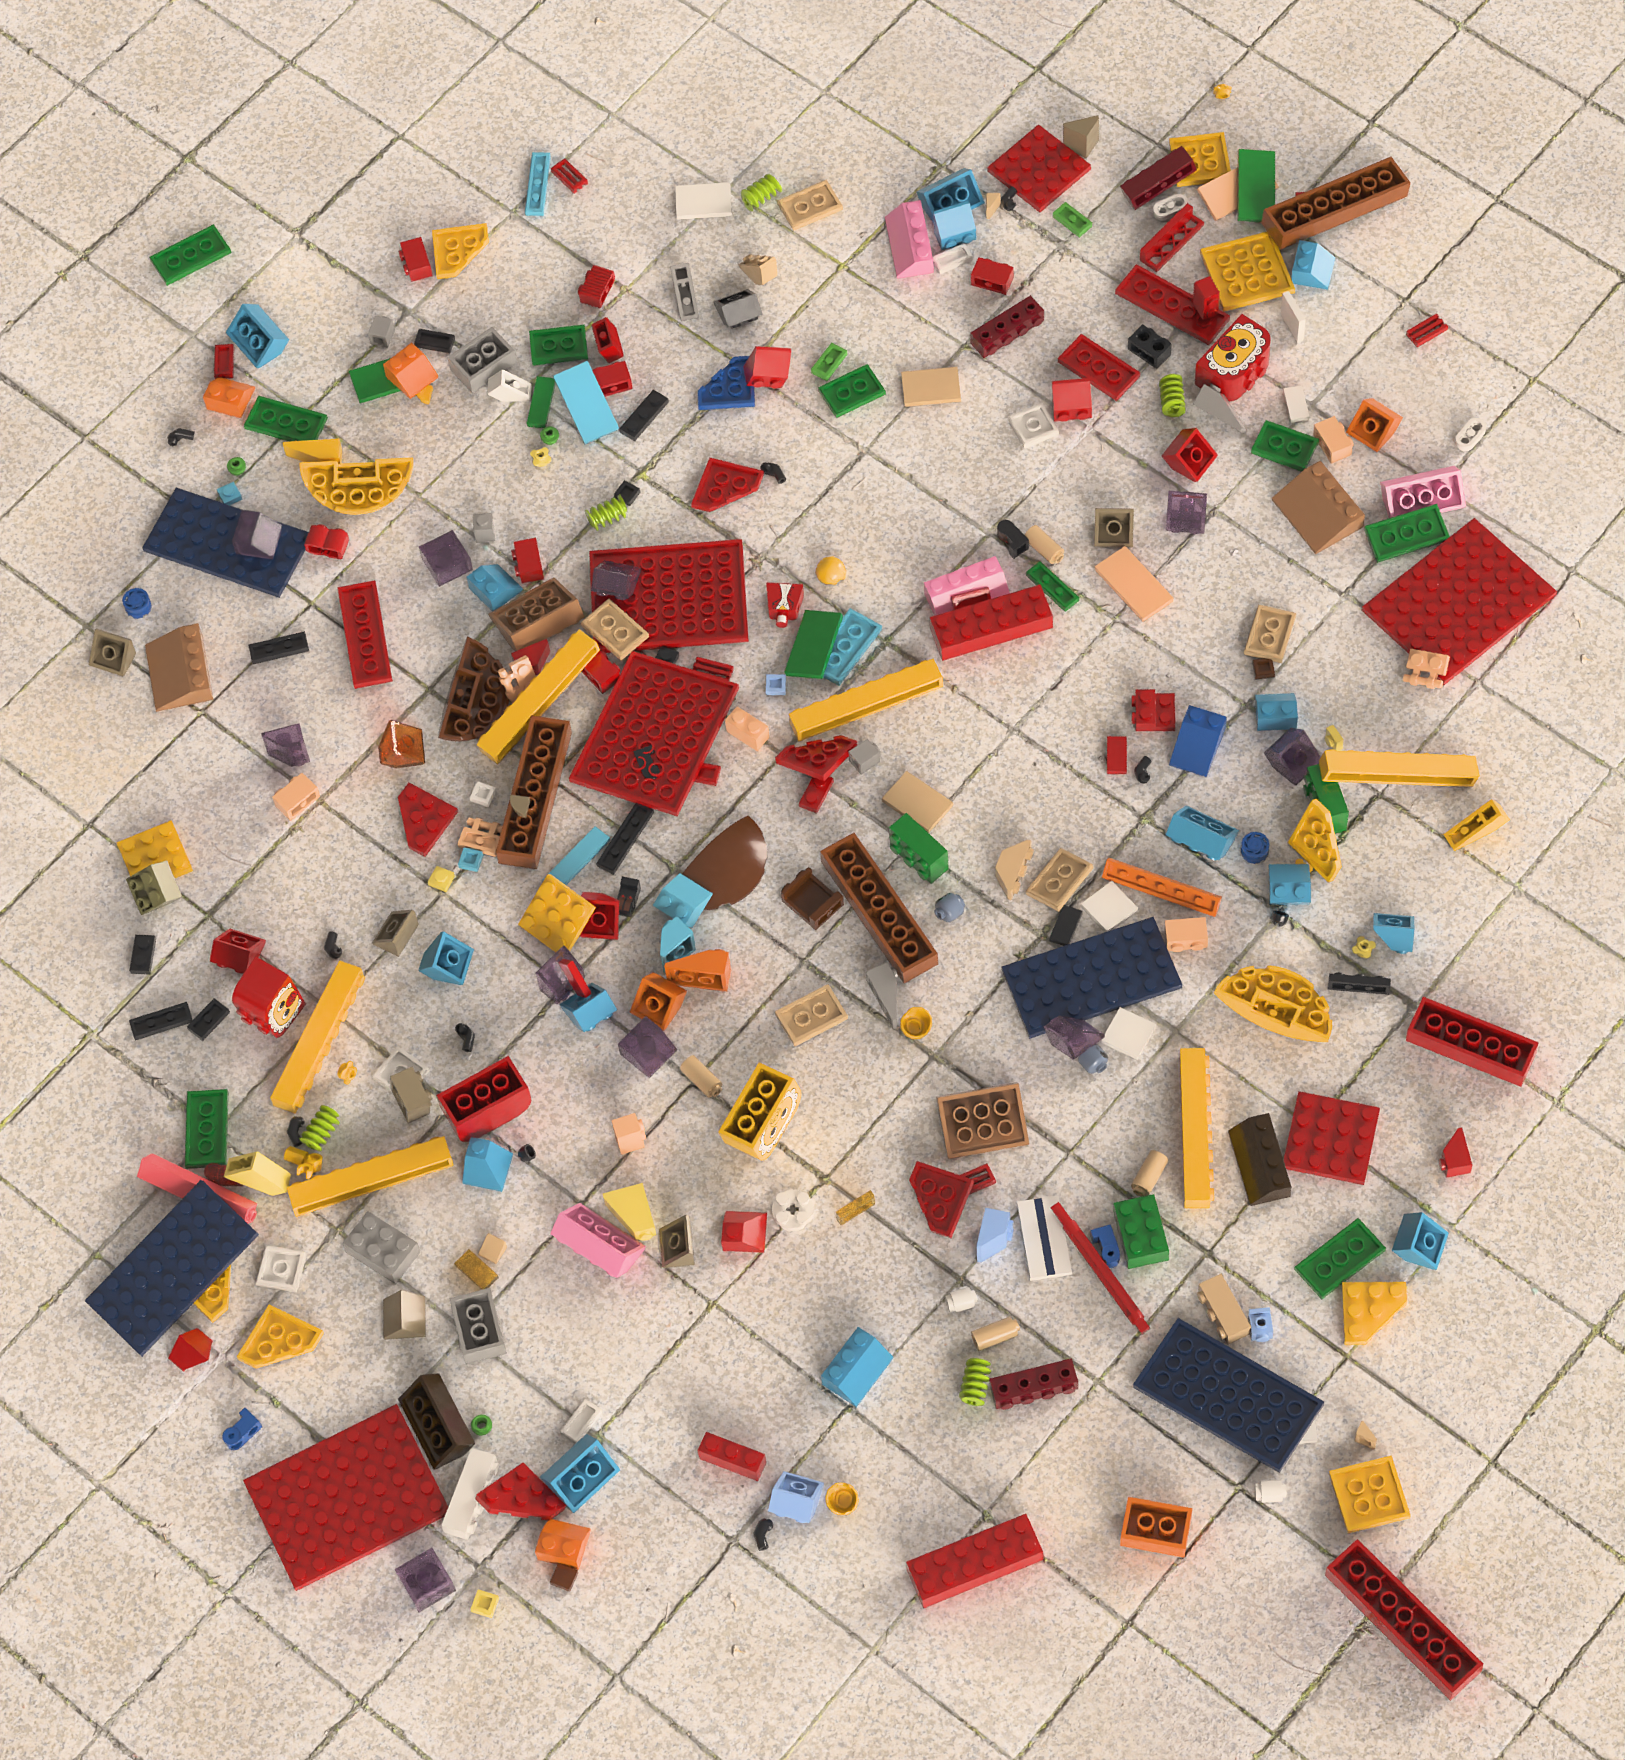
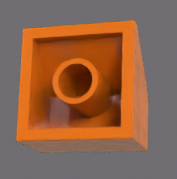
(410, 370)
(228, 396)
(1373, 424)
(658, 1000)
(562, 1543)

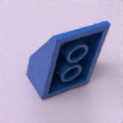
(1198, 740)

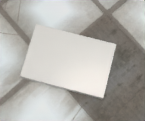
(703, 200)

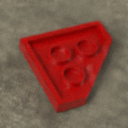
(724, 484)
(817, 757)
(424, 818)
(940, 1196)
(521, 1495)

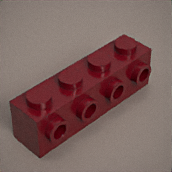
(1158, 177)
(1007, 326)
(1034, 1384)

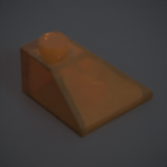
(401, 746)

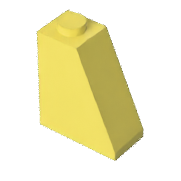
(258, 1173)
(631, 1210)

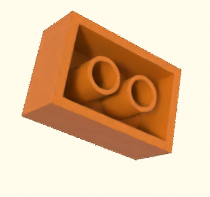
(1156, 1527)

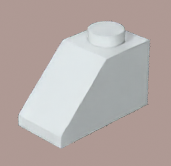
(508, 387)

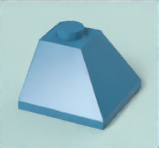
(1395, 931)
(446, 959)
(486, 1164)

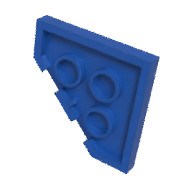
(727, 388)

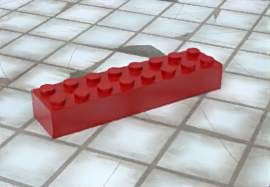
(1404, 1619)

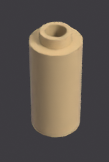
(1044, 545)
(701, 1076)
(1149, 1173)
(995, 1333)

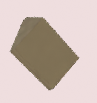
(1081, 135)
(1114, 527)
(111, 652)
(396, 931)
(677, 1243)
(404, 1316)

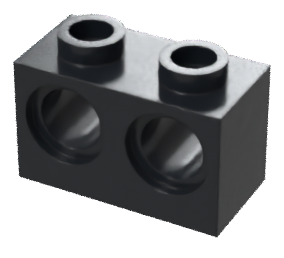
(1147, 349)

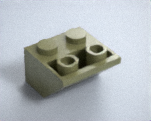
(154, 887)

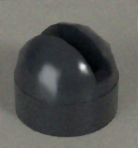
(1279, 917)
(526, 1153)

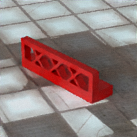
(1164, 236)

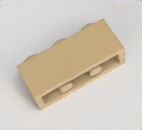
(1223, 1309)

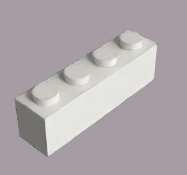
(463, 1508)

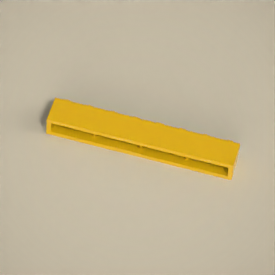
(538, 696)
(865, 699)
(1398, 768)
(317, 1037)
(1195, 1128)
(369, 1176)

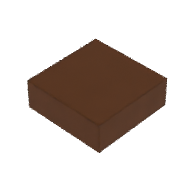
(1263, 668)
(564, 1577)

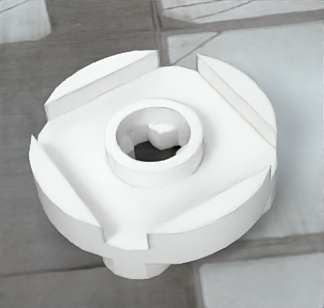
(786, 1200)

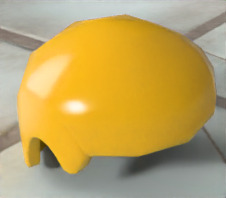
(830, 570)
(916, 1023)
(841, 1498)

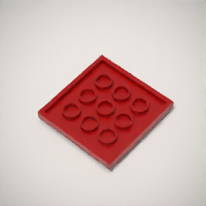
(1039, 168)
(1331, 1138)

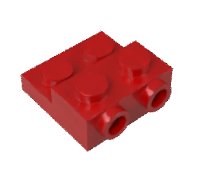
(1153, 710)

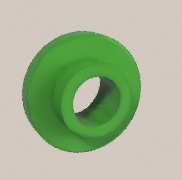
(549, 439)
(236, 470)
(478, 1420)

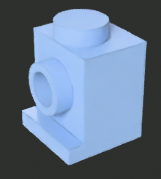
(1260, 1316)

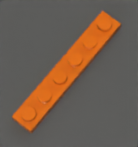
(1161, 887)

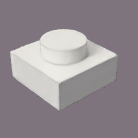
(483, 794)

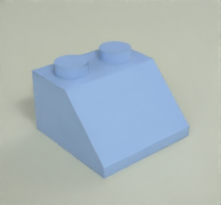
(994, 1233)
(795, 1497)

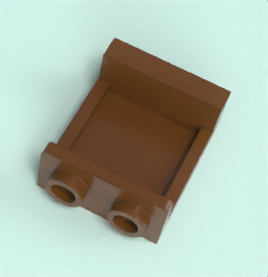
(811, 898)

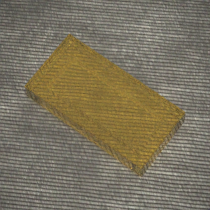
(855, 1207)
(476, 1270)

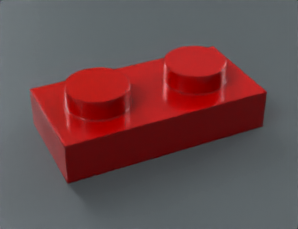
(815, 794)

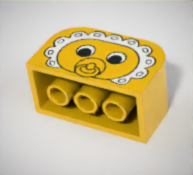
(761, 1112)

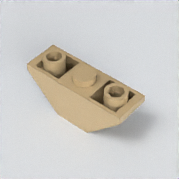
(759, 268)
(1012, 867)

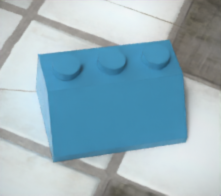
(950, 191)
(256, 335)
(1201, 833)
(856, 1367)
(580, 1472)

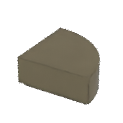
(520, 804)

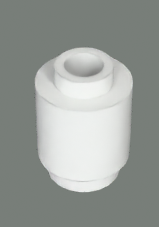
(961, 1300)
(1270, 1491)

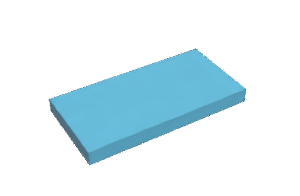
(586, 402)
(852, 641)

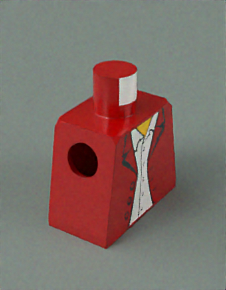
(784, 602)

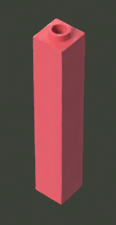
(180, 1181)

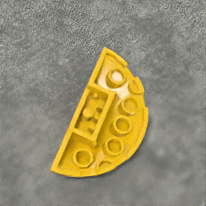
(356, 486)
(1278, 1002)

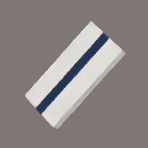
(1043, 1239)

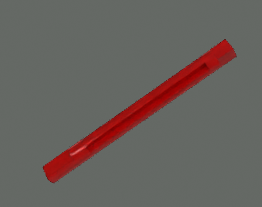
(1101, 1269)

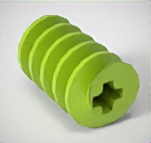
(759, 190)
(1172, 395)
(606, 513)
(319, 1128)
(973, 1381)

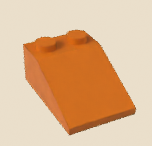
(701, 970)

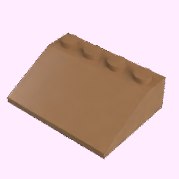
(1319, 508)
(537, 614)
(179, 668)
(982, 1120)

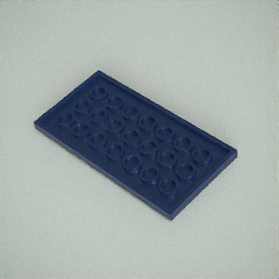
(201, 534)
(1092, 976)
(171, 1267)
(1228, 1395)

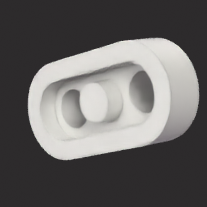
(1169, 207)
(1470, 436)

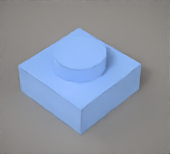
(775, 684)

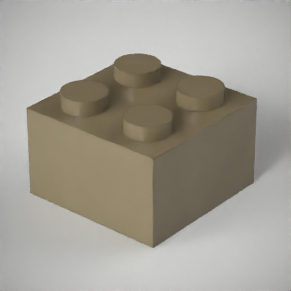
(410, 1094)

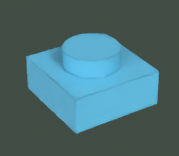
(229, 494)
(470, 859)

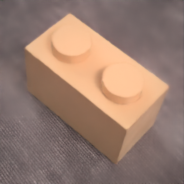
(1333, 439)
(747, 728)
(296, 796)
(1186, 934)
(629, 1133)

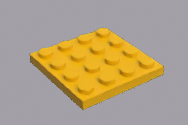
(1247, 270)

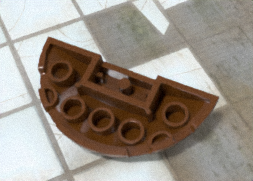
(474, 695)
(730, 863)

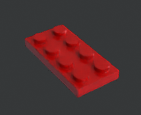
(1102, 367)

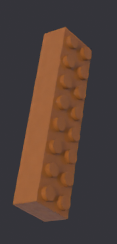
(1335, 203)
(539, 779)
(879, 907)

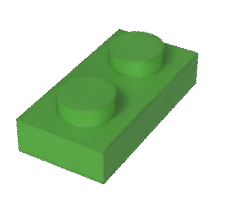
(1072, 219)
(829, 362)

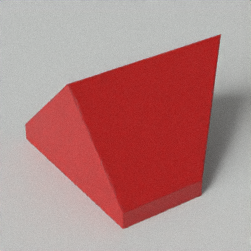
(191, 1349)

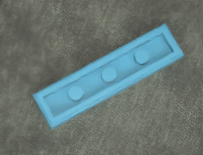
(537, 184)
(580, 856)

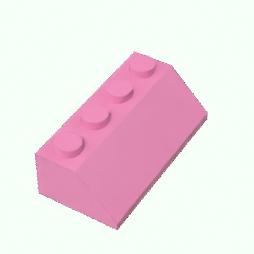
(909, 240)
(1423, 490)
(976, 576)
(597, 1239)

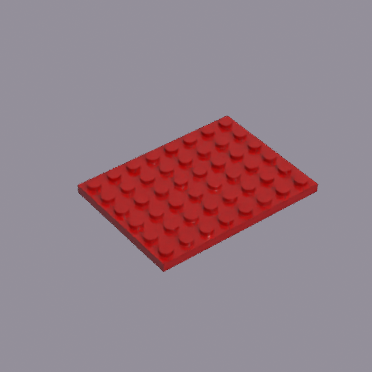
(683, 593)
(1460, 598)
(658, 707)
(346, 1497)

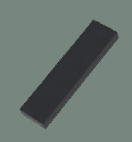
(625, 838)

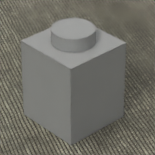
(381, 331)
(483, 527)
(864, 756)

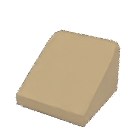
(992, 203)
(492, 1248)
(1365, 1436)

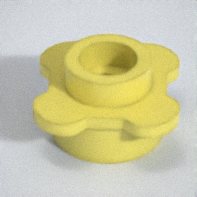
(540, 461)
(1363, 953)

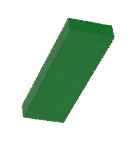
(541, 402)
(1052, 586)

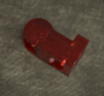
(215, 1173)

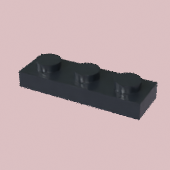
(644, 415)
(278, 647)
(1359, 983)
(161, 1021)

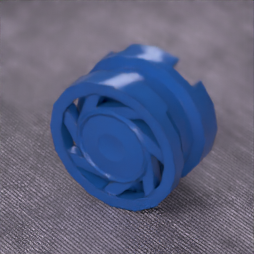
(137, 603)
(1255, 848)

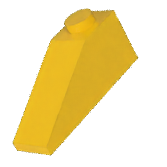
(314, 450)
(1477, 825)

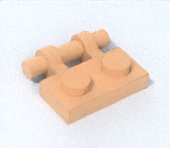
(1428, 662)
(523, 674)
(478, 839)

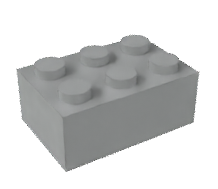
(482, 359)
(381, 1247)
(478, 1326)

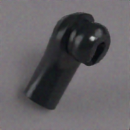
(1007, 200)
(178, 434)
(773, 470)
(1140, 770)
(330, 946)
(467, 1035)
(293, 1128)
(760, 1531)

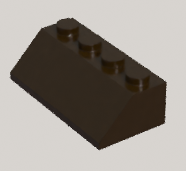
(1260, 1160)
(436, 1420)

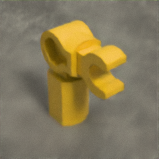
(307, 1162)

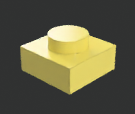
(1333, 738)
(441, 879)
(484, 1603)

